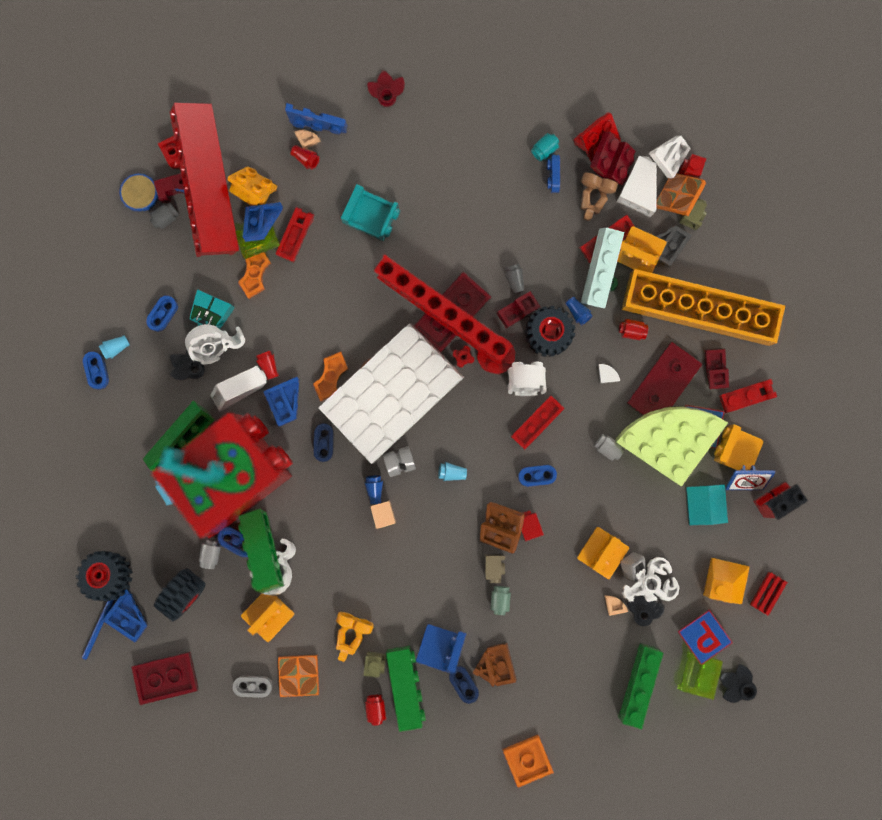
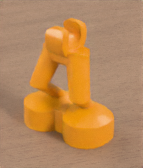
(360, 626)

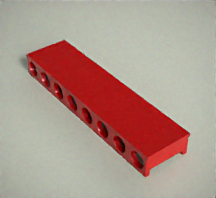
(203, 179)
(442, 310)

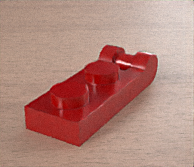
(294, 235)
(747, 396)

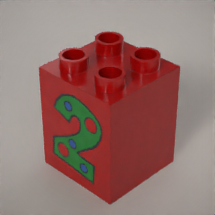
(250, 473)

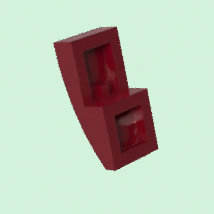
(518, 310)
(716, 368)

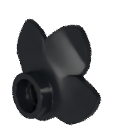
(183, 367)
(651, 609)
(736, 683)

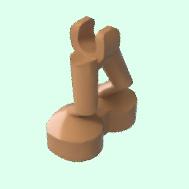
(604, 186)

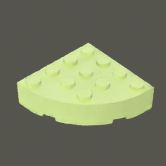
(672, 439)

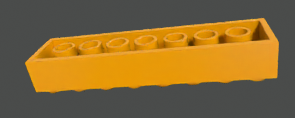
(703, 307)

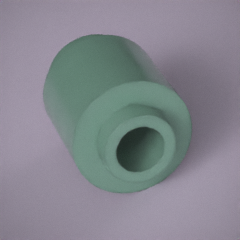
(500, 600)

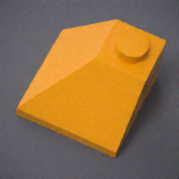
(726, 581)

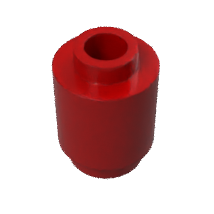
(633, 329)
(375, 709)

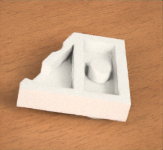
(670, 155)

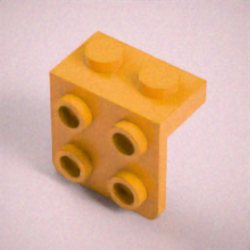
(737, 448)

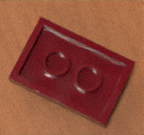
(165, 678)

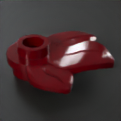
(386, 87)

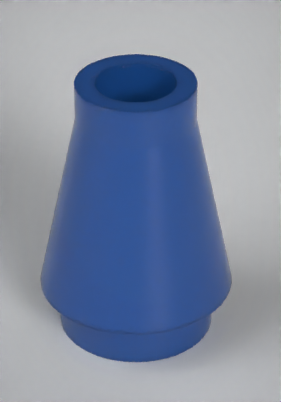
(579, 311)
(374, 488)

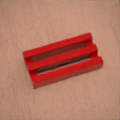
(782, 583)

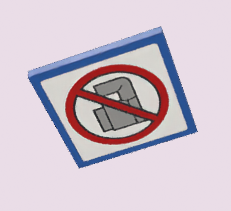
(750, 479)

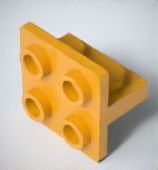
(251, 186)
(641, 250)
(603, 552)
(267, 616)

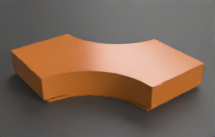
(252, 280)
(334, 368)

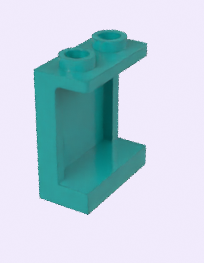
(370, 213)
(173, 460)

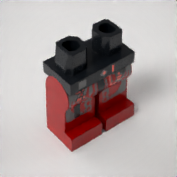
(783, 501)

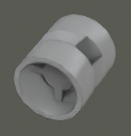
(399, 461)

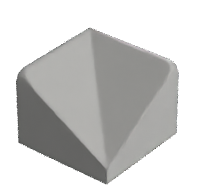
(632, 565)

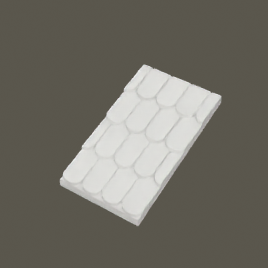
(391, 393)

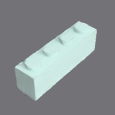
(602, 267)

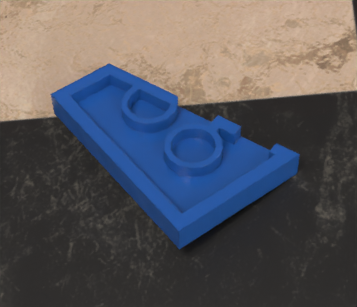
(309, 119)

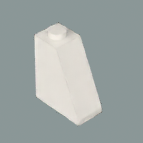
(640, 187)
(238, 387)

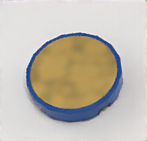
(138, 192)

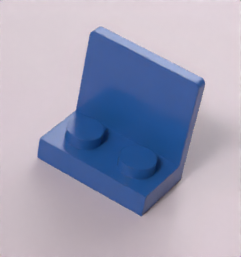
(440, 648)

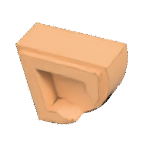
(307, 138)
(615, 605)

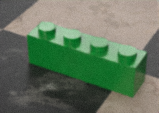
(183, 431)
(261, 551)
(640, 686)
(404, 688)

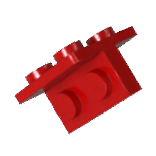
(591, 136)

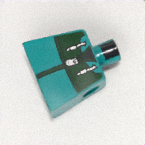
(210, 310)

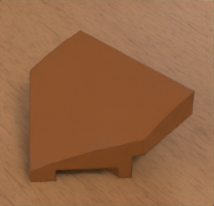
(496, 666)

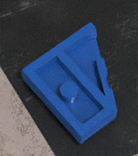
(259, 220)
(284, 401)
(126, 617)

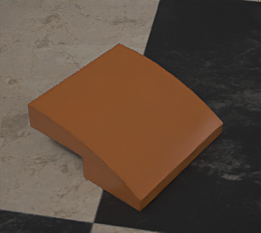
(502, 527)

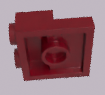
(613, 158)

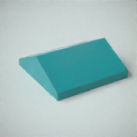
(707, 505)

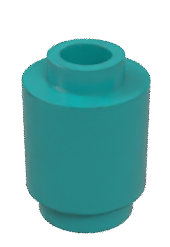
(545, 147)

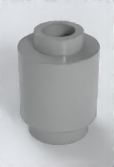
(609, 447)
(209, 554)

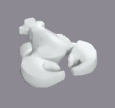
(651, 583)

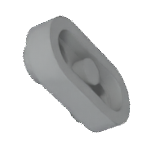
(253, 686)

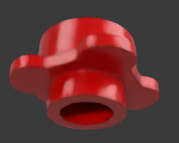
(458, 355)

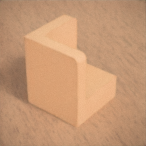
(383, 514)

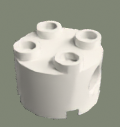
(527, 379)

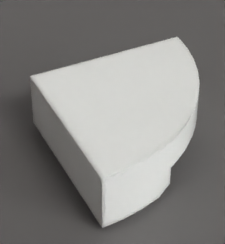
(607, 374)

